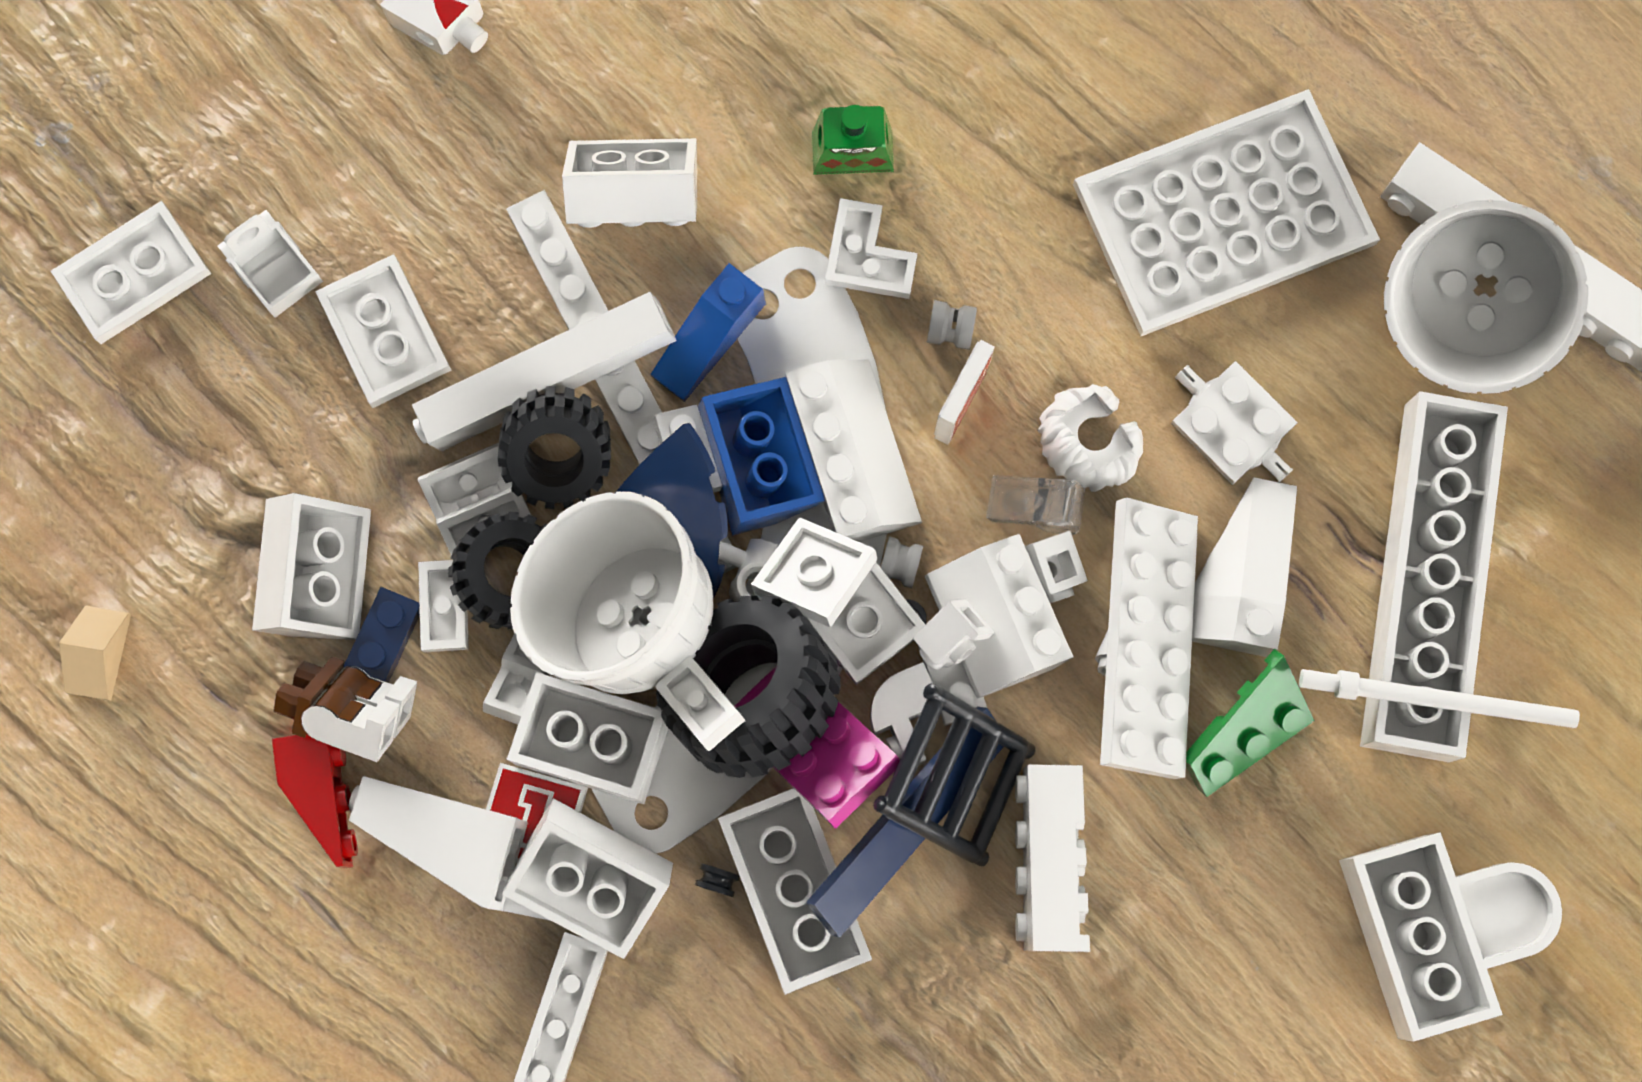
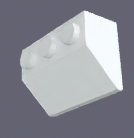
(630, 182)
(311, 568)
(1012, 601)
(588, 879)

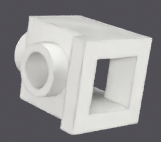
(1057, 565)
(951, 634)

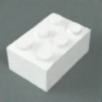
(589, 738)

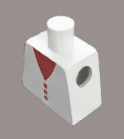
(438, 22)

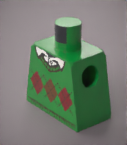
(852, 141)

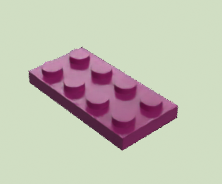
(841, 765)

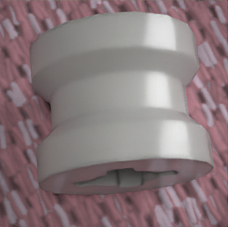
(901, 561)

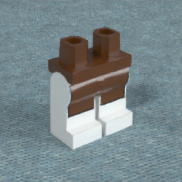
(346, 707)

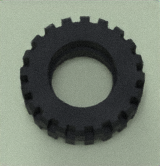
(791, 706)

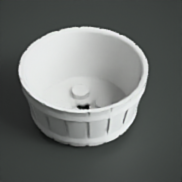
(1483, 339)
(588, 579)

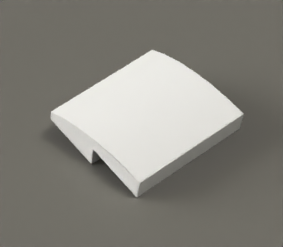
(469, 493)

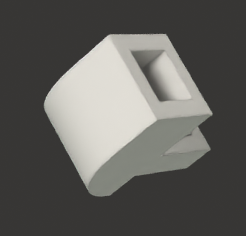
(897, 704)

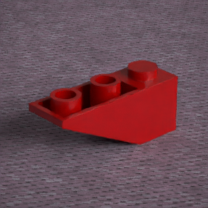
(314, 786)

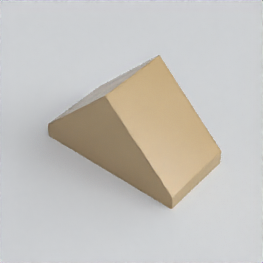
(93, 652)

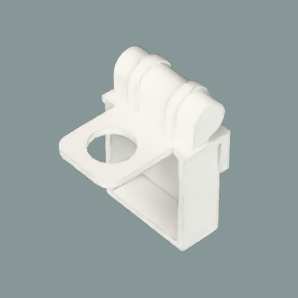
(269, 262)

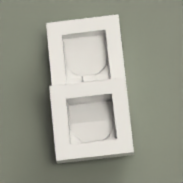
(512, 684)

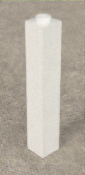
(561, 362)

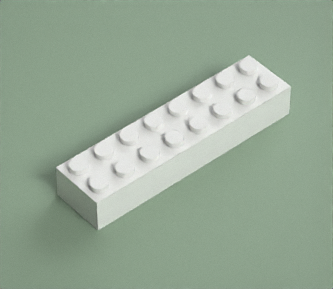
(1435, 571)

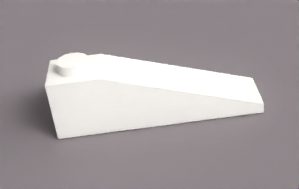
(1246, 575)

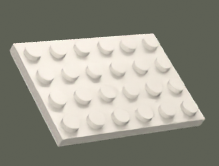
(1225, 212)

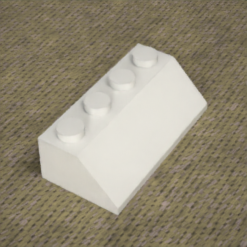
(853, 449)

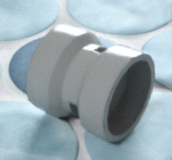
(941, 325)

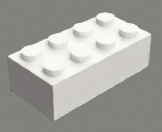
(781, 866)

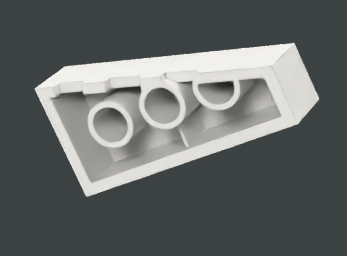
(1051, 859)

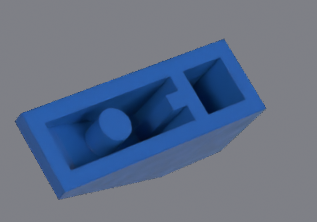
(709, 331)

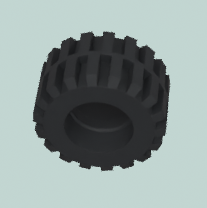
(554, 480)
(469, 560)

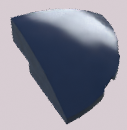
(679, 480)

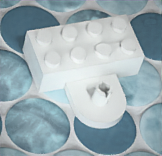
(1443, 931)

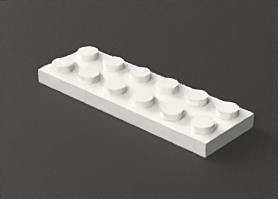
(1149, 640)

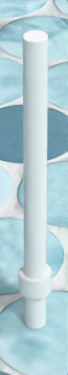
(1350, 685)

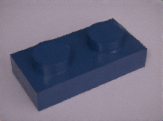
(384, 634)

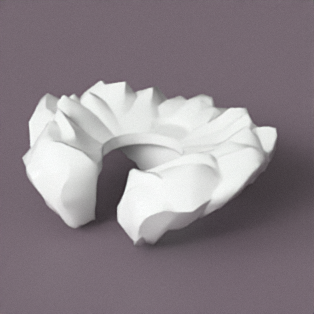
(1070, 458)

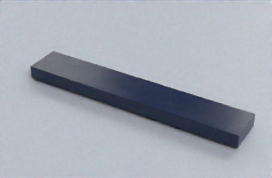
(884, 848)

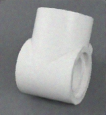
(749, 563)

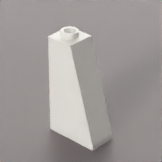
(449, 839)

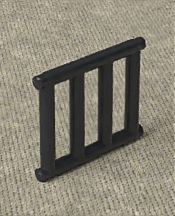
(920, 819)

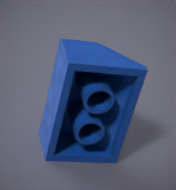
(760, 455)

